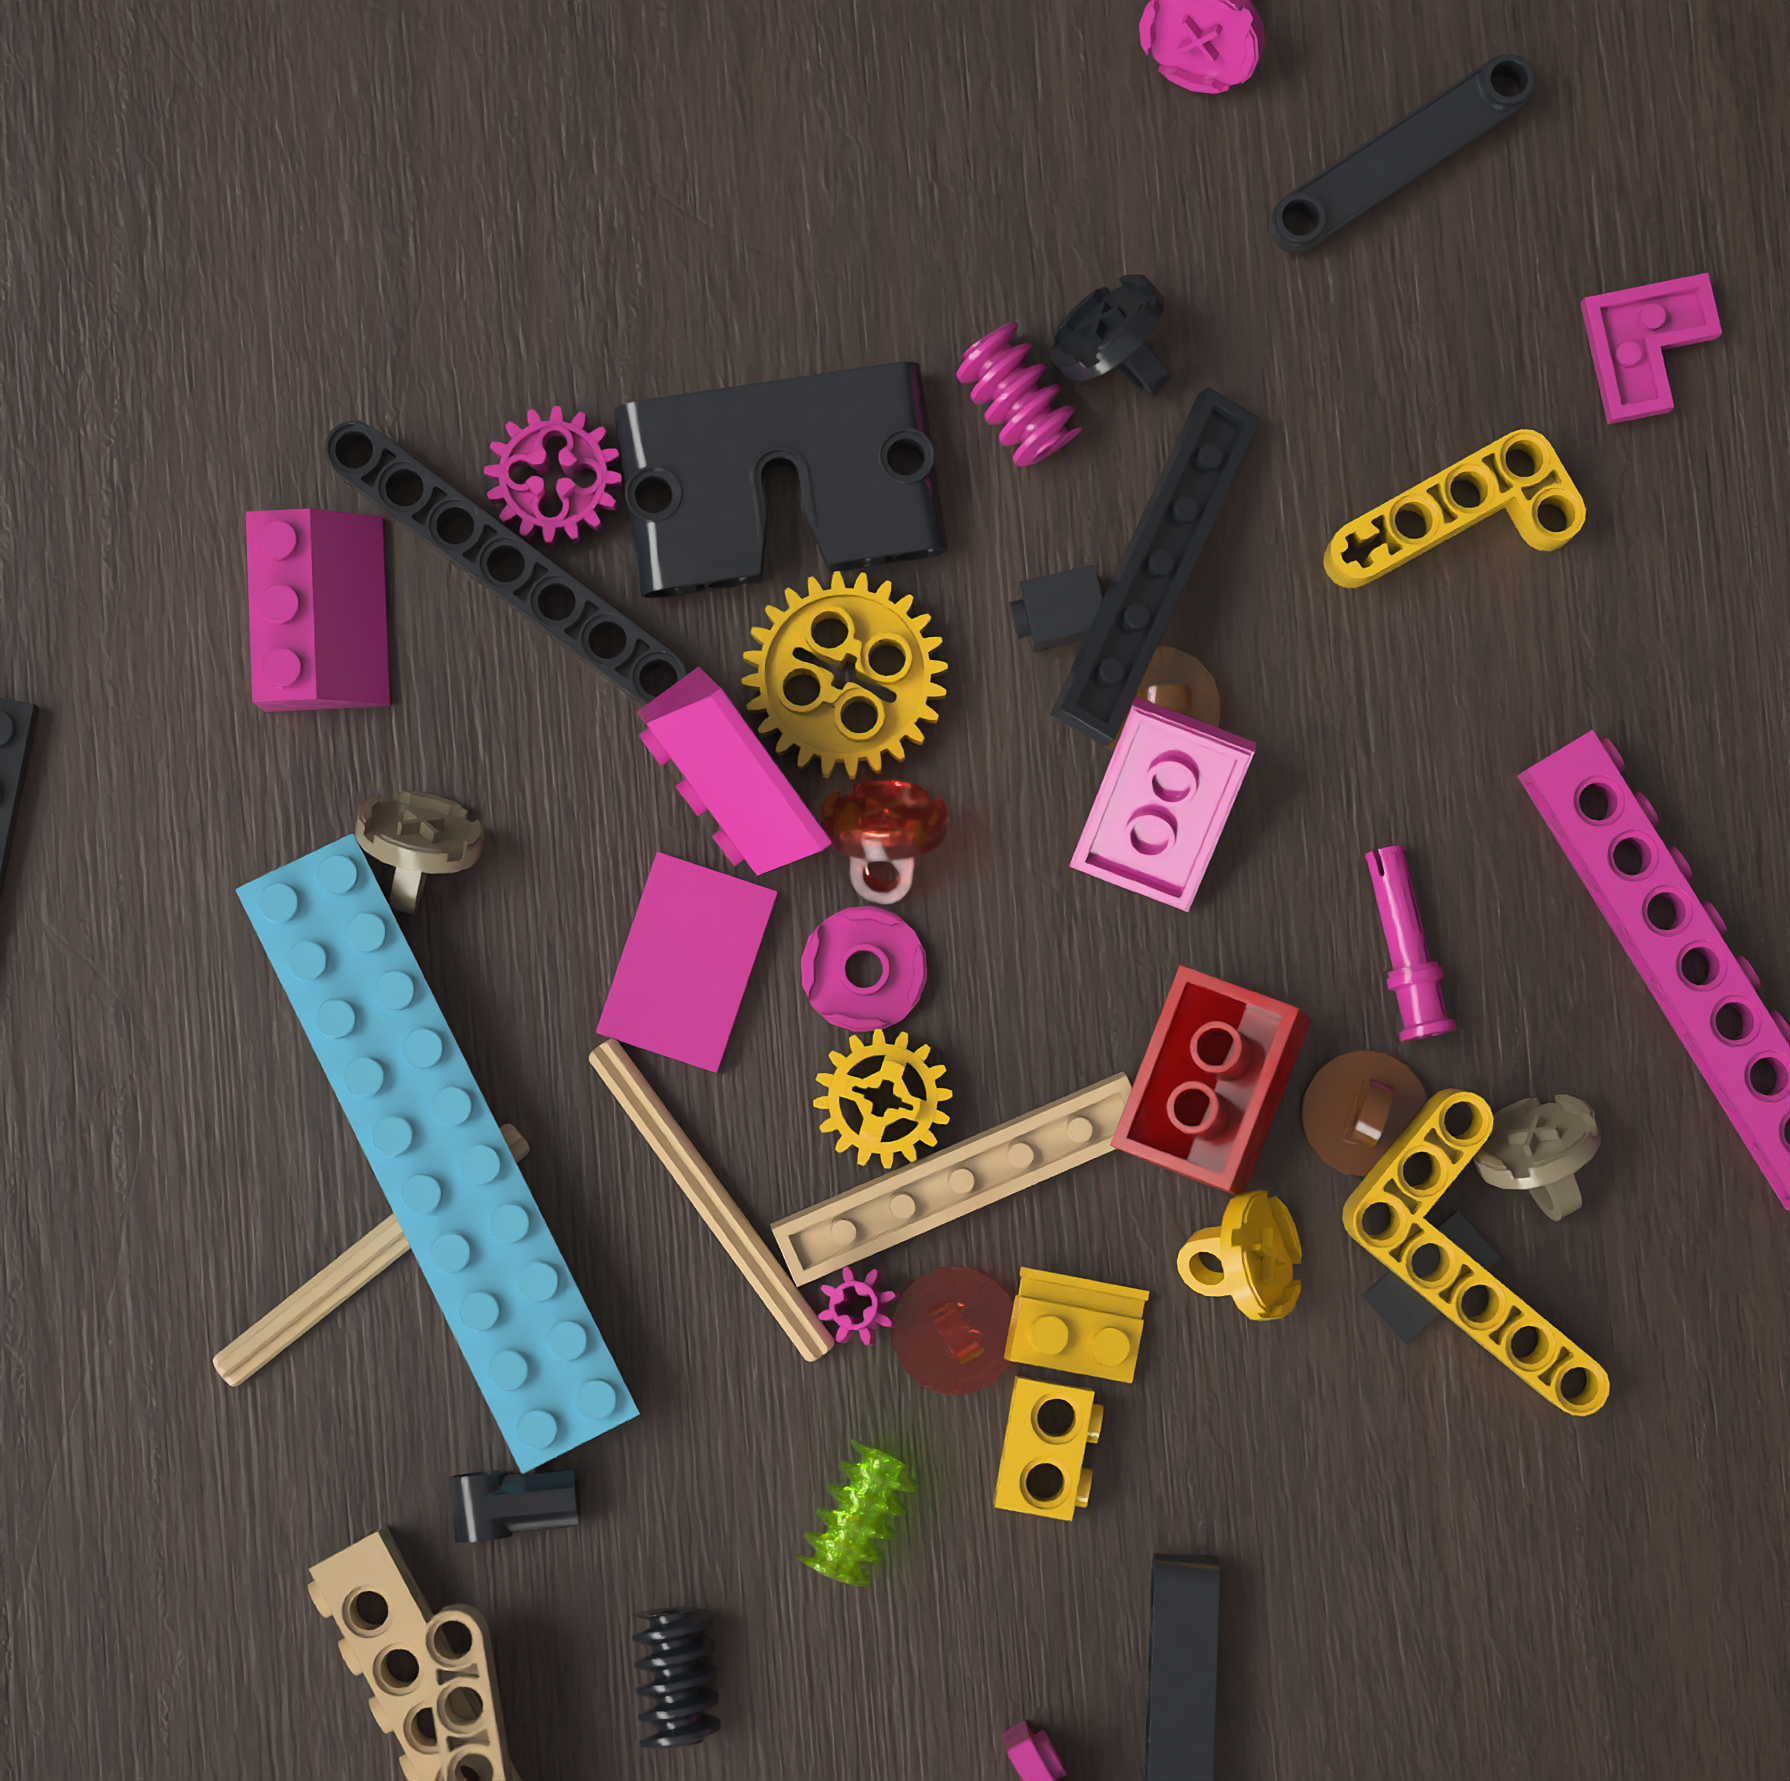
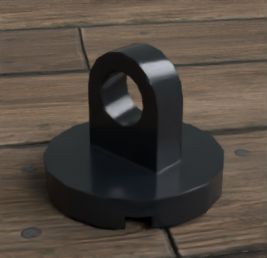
(1110, 333)

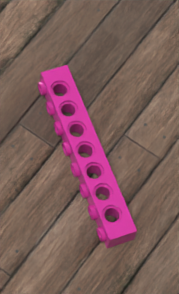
(1658, 953)

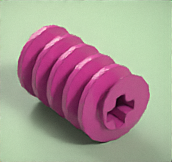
(1016, 396)

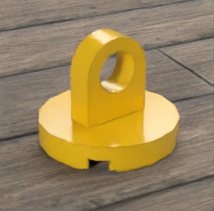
(1256, 1254)

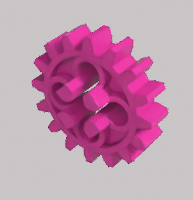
(581, 453)

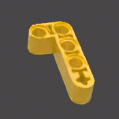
(1446, 518)

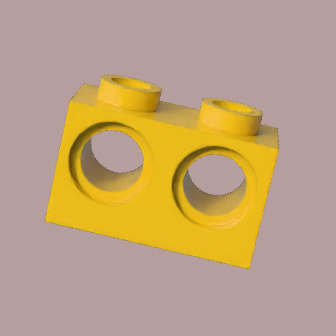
(1029, 1445)

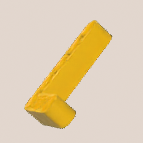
(1457, 1270)

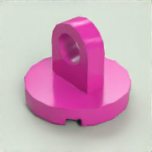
(1203, 41)

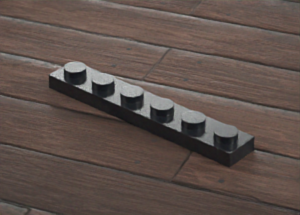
(1155, 567)

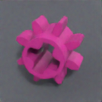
(873, 1316)

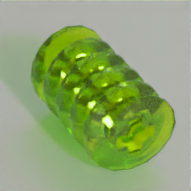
(859, 1515)

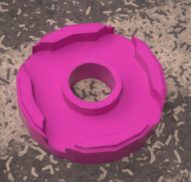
(862, 931)

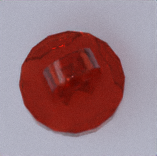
(883, 824)
(953, 1330)

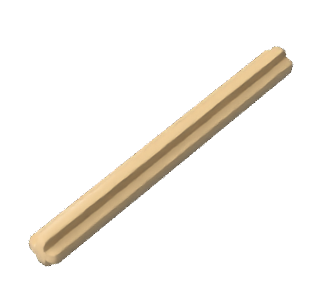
(711, 1200)
(325, 1291)

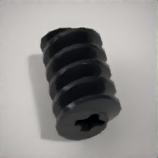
(677, 1676)

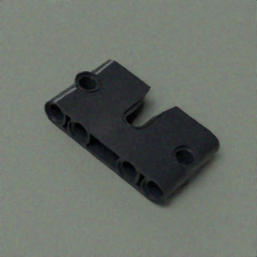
(724, 441)

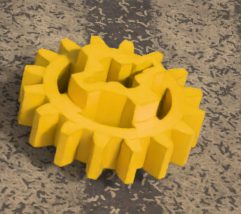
(891, 1070)

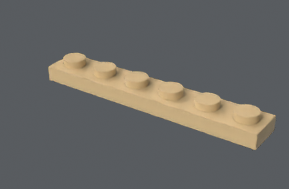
(952, 1181)

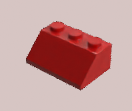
(1211, 1081)

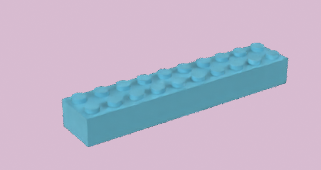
(437, 1153)

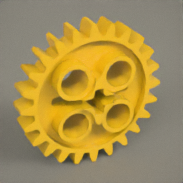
(870, 624)

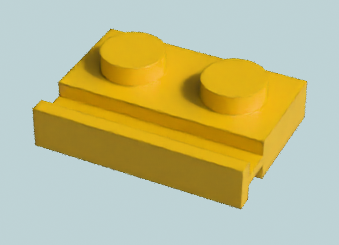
(1076, 1325)

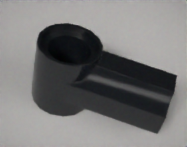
(496, 1504)

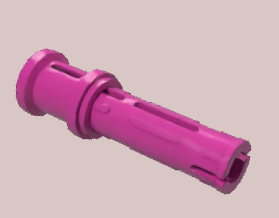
(1413, 973)

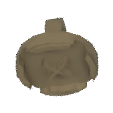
(419, 837)
(1540, 1150)

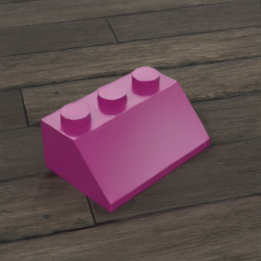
(317, 610)
(729, 775)

